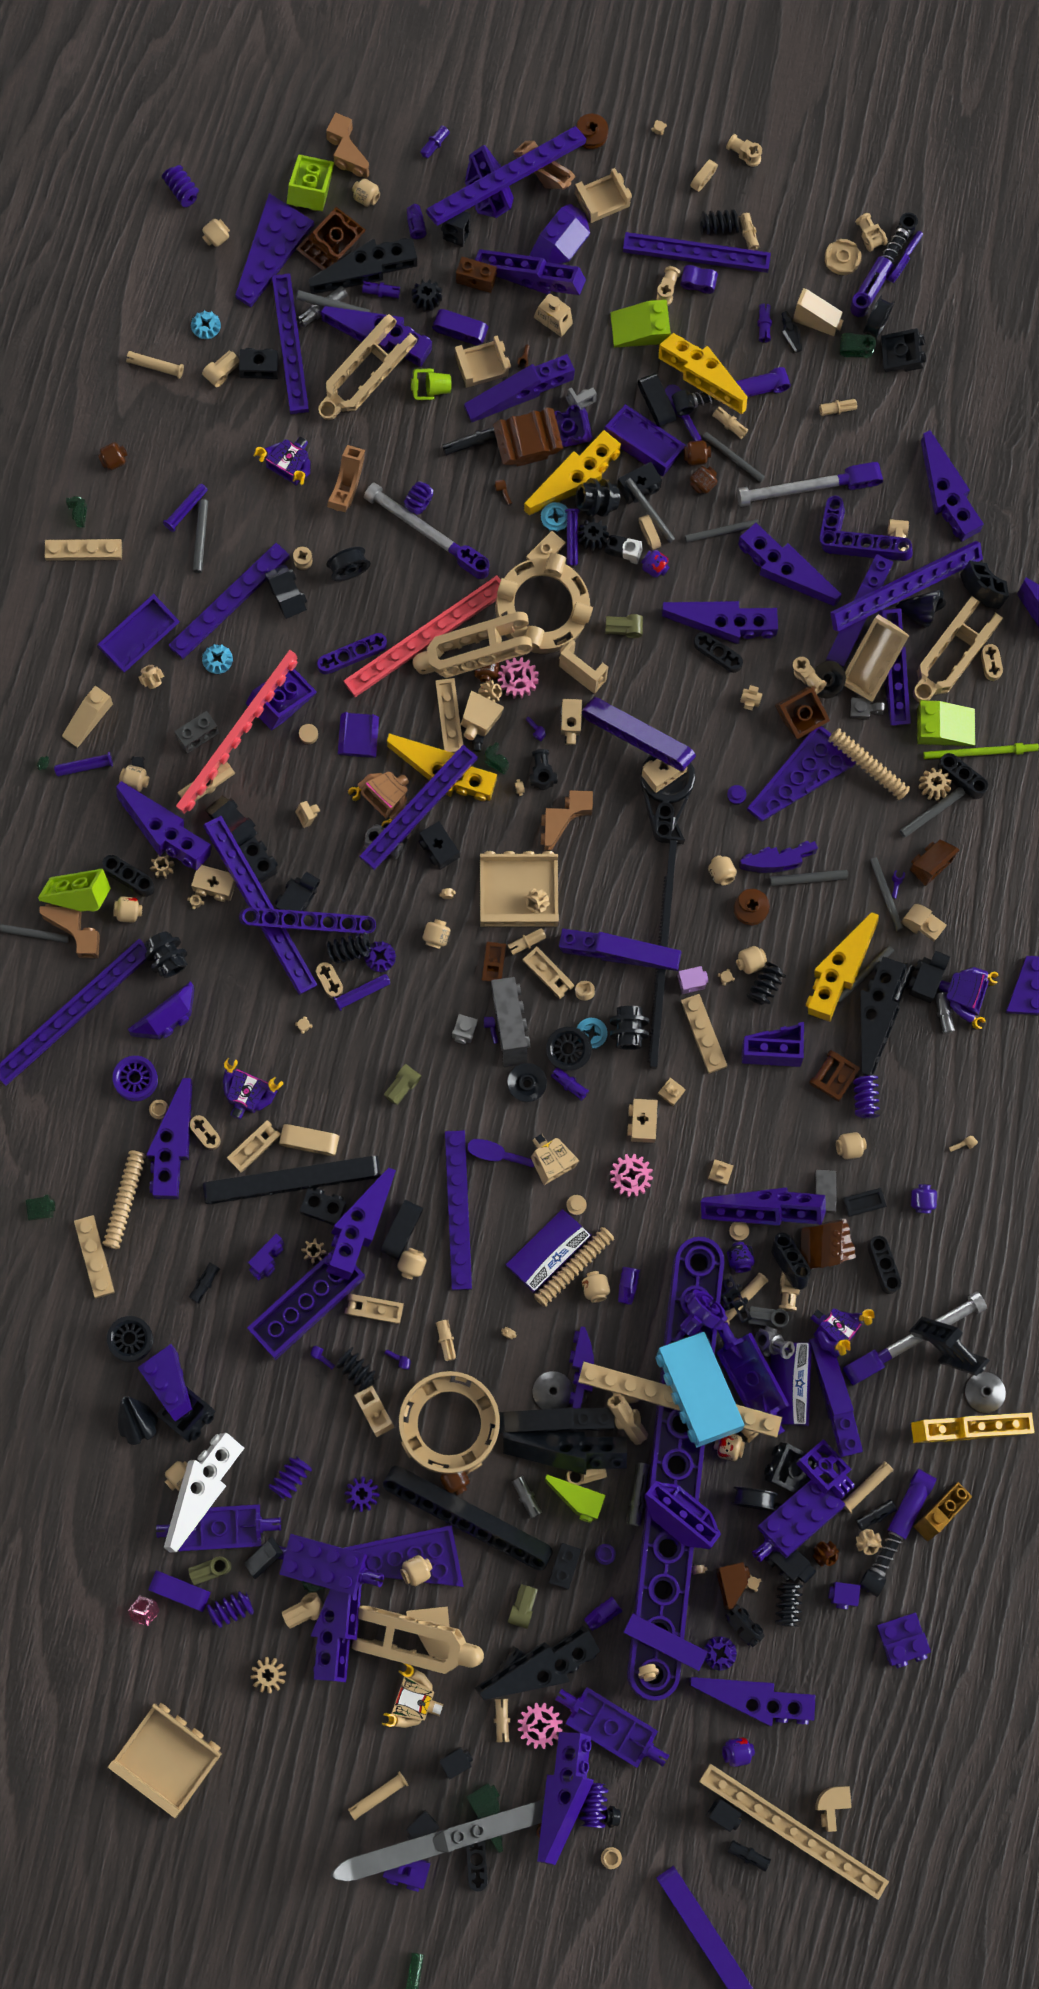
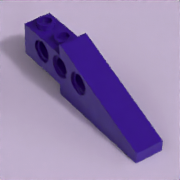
(534, 272)
(360, 324)
(521, 387)
(944, 474)
(802, 575)
(705, 615)
(848, 636)
(896, 681)
(150, 815)
(619, 949)
(176, 1123)
(765, 1207)
(368, 1210)
(836, 1401)
(334, 1630)
(737, 1693)
(558, 1811)

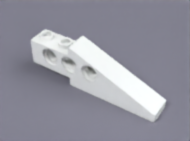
(193, 1506)

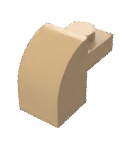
(920, 919)
(374, 1411)
(829, 1800)

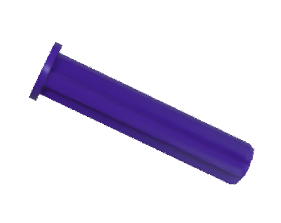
(185, 507)
(572, 536)
(83, 765)
(362, 991)

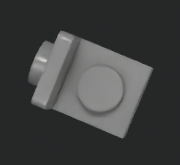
(583, 399)
(464, 1029)

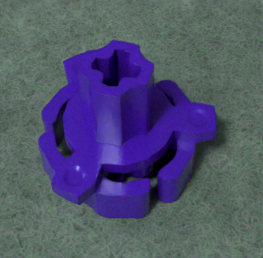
(702, 1313)

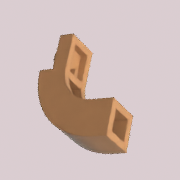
(348, 479)

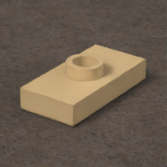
(550, 544)

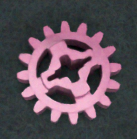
(523, 683)
(622, 1177)
(541, 1735)

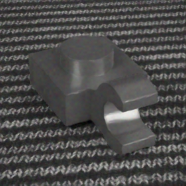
(862, 708)

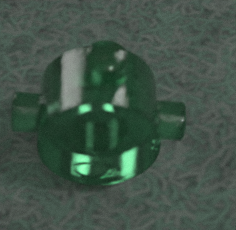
(43, 763)

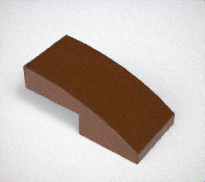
(493, 961)

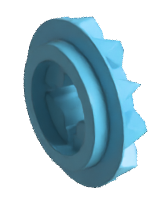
(202, 331)
(547, 514)
(217, 667)
(599, 1028)

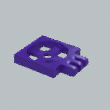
(841, 1483)

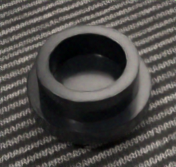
(612, 1816)

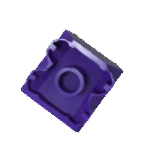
(574, 426)
(358, 735)

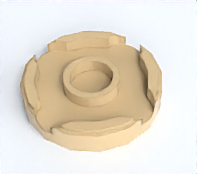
(842, 257)

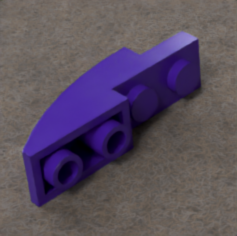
(771, 861)
(582, 1354)

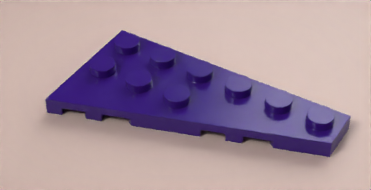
(275, 240)
(807, 769)
(435, 1544)

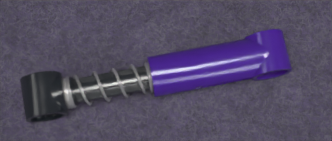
(883, 266)
(775, 381)
(918, 1490)

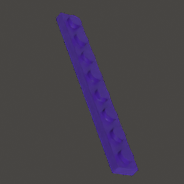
(696, 252)
(290, 344)
(228, 601)
(418, 807)
(458, 1210)

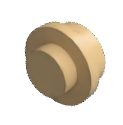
(158, 1109)
(576, 1204)
(739, 1231)
(648, 1672)
(611, 1858)

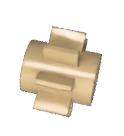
(151, 676)
(490, 691)
(751, 697)
(164, 871)
(537, 900)
(310, 1247)
(868, 1542)

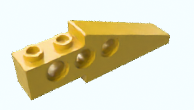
(703, 371)
(560, 483)
(428, 759)
(851, 953)
(972, 1427)

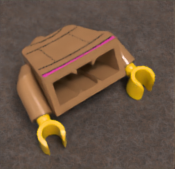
(384, 793)

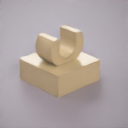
(307, 813)
(671, 1091)
(720, 1172)

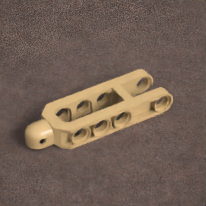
(333, 403)
(496, 652)
(926, 688)
(459, 1653)

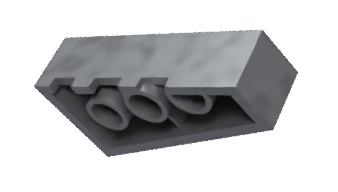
(510, 1021)

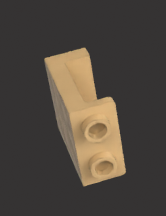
(603, 196)
(482, 362)
(580, 670)

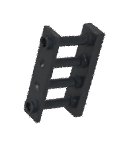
(947, 1341)

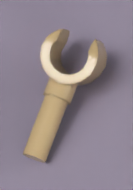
(970, 1141)

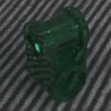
(855, 345)

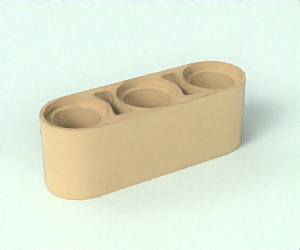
(309, 1140)

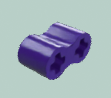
(699, 279)

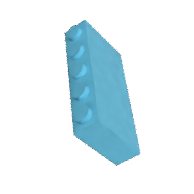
(699, 1389)

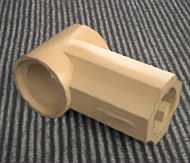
(218, 371)
(898, 528)
(591, 1475)
(307, 1609)

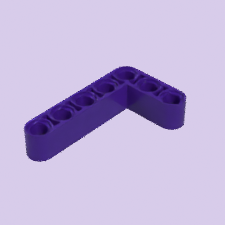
(858, 539)

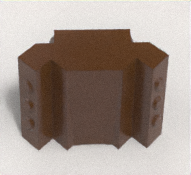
(331, 239)
(528, 437)
(827, 1244)

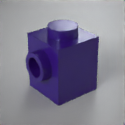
(844, 1595)

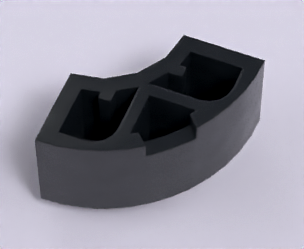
(984, 584)
(286, 592)
(239, 826)

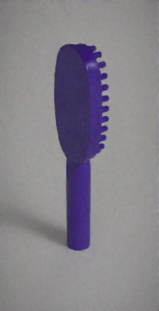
(900, 265)
(672, 389)
(493, 1152)

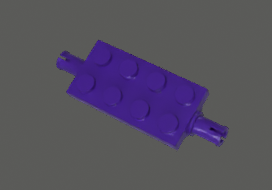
(751, 1373)
(797, 1520)
(227, 1529)
(326, 1565)
(612, 1727)

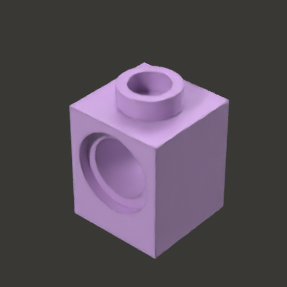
(692, 979)

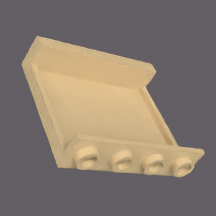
(506, 882)
(166, 1759)

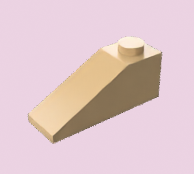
(87, 716)

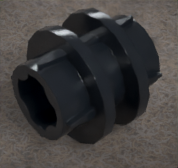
(597, 497)
(164, 951)
(629, 1027)

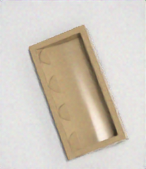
(875, 657)

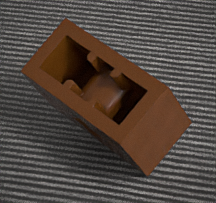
(476, 274)

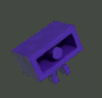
(411, 1874)

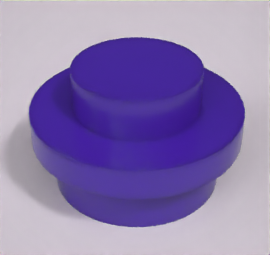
(736, 794)
(605, 1554)

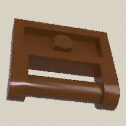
(839, 1080)

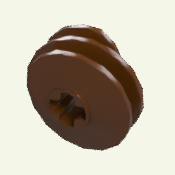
(594, 129)
(758, 900)

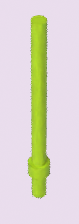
(1017, 748)

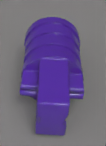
(416, 222)
(628, 1285)
(603, 1614)

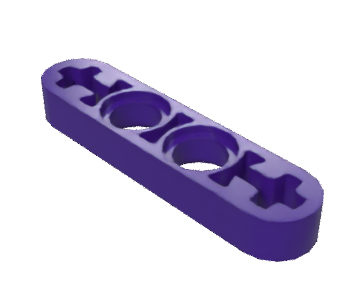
(354, 657)

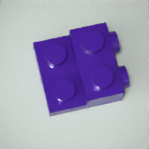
(262, 1263)
(903, 1640)

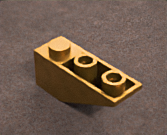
(942, 1512)

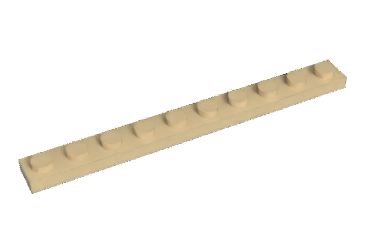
(661, 1395)
(794, 1831)

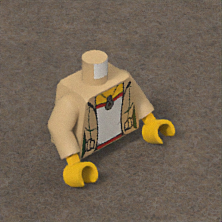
(413, 1700)

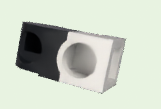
(624, 548)

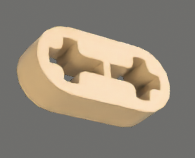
(704, 175)
(649, 532)
(987, 662)
(326, 982)
(201, 1135)

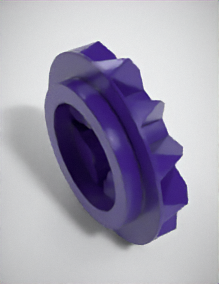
(381, 965)
(730, 1652)

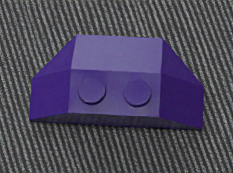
(481, 164)
(562, 236)
(166, 1016)
(682, 1515)

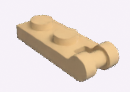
(548, 972)
(253, 1146)
(374, 1308)

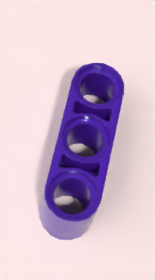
(460, 327)
(179, 1591)

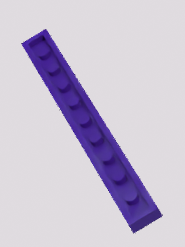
(506, 176)
(905, 586)
(257, 898)
(72, 1012)

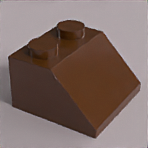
(802, 712)
(934, 861)
(732, 1583)

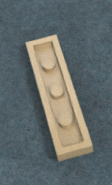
(83, 549)
(449, 714)
(703, 1033)
(94, 1256)

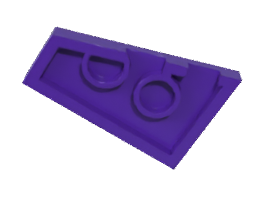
(1026, 992)

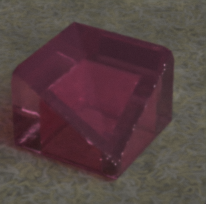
(143, 1610)

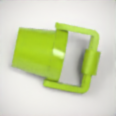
(435, 384)

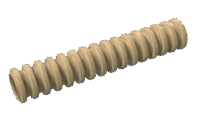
(869, 764)
(124, 1199)
(573, 1267)

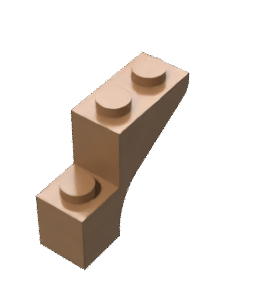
(347, 154)
(552, 175)
(556, 820)
(70, 922)

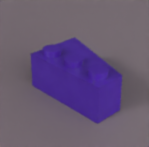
(775, 1047)
(167, 1381)

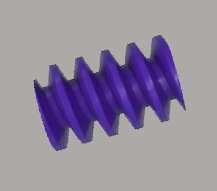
(181, 185)
(864, 1096)
(290, 1477)
(230, 1609)
(594, 1806)

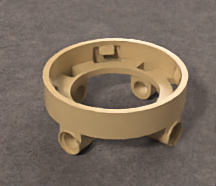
(556, 568)
(429, 1388)

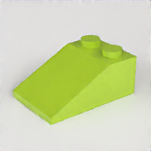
(310, 183)
(641, 324)
(945, 724)
(77, 891)
(579, 1499)

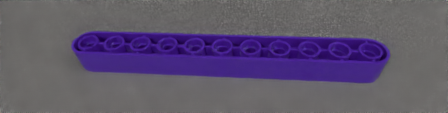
(666, 1445)

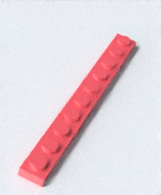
(421, 638)
(233, 738)

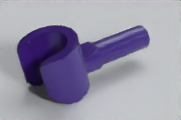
(540, 733)
(897, 881)
(489, 1022)
(316, 1353)
(404, 1361)

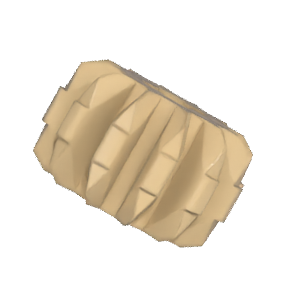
(928, 780)
(264, 1681)

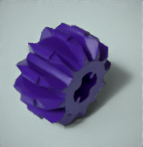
(418, 497)
(367, 1489)

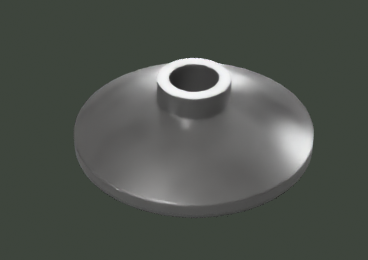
(544, 1383)
(976, 1397)

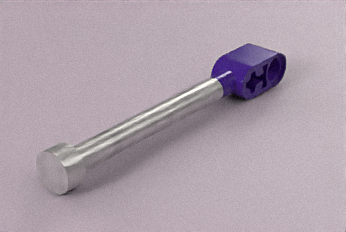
(855, 477)
(375, 494)
(874, 1362)

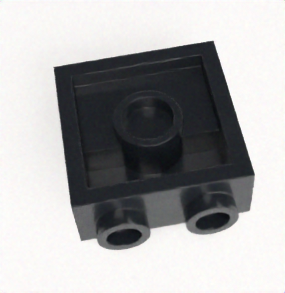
(903, 350)
(192, 1422)
(784, 1470)

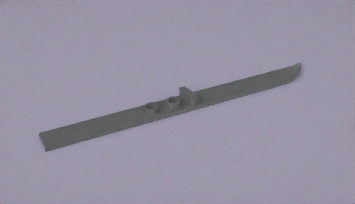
(439, 1842)

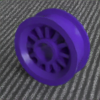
(143, 1093)

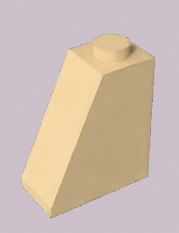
(817, 313)
(438, 1616)

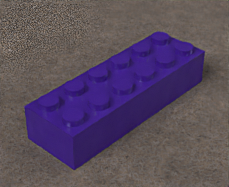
(302, 1307)

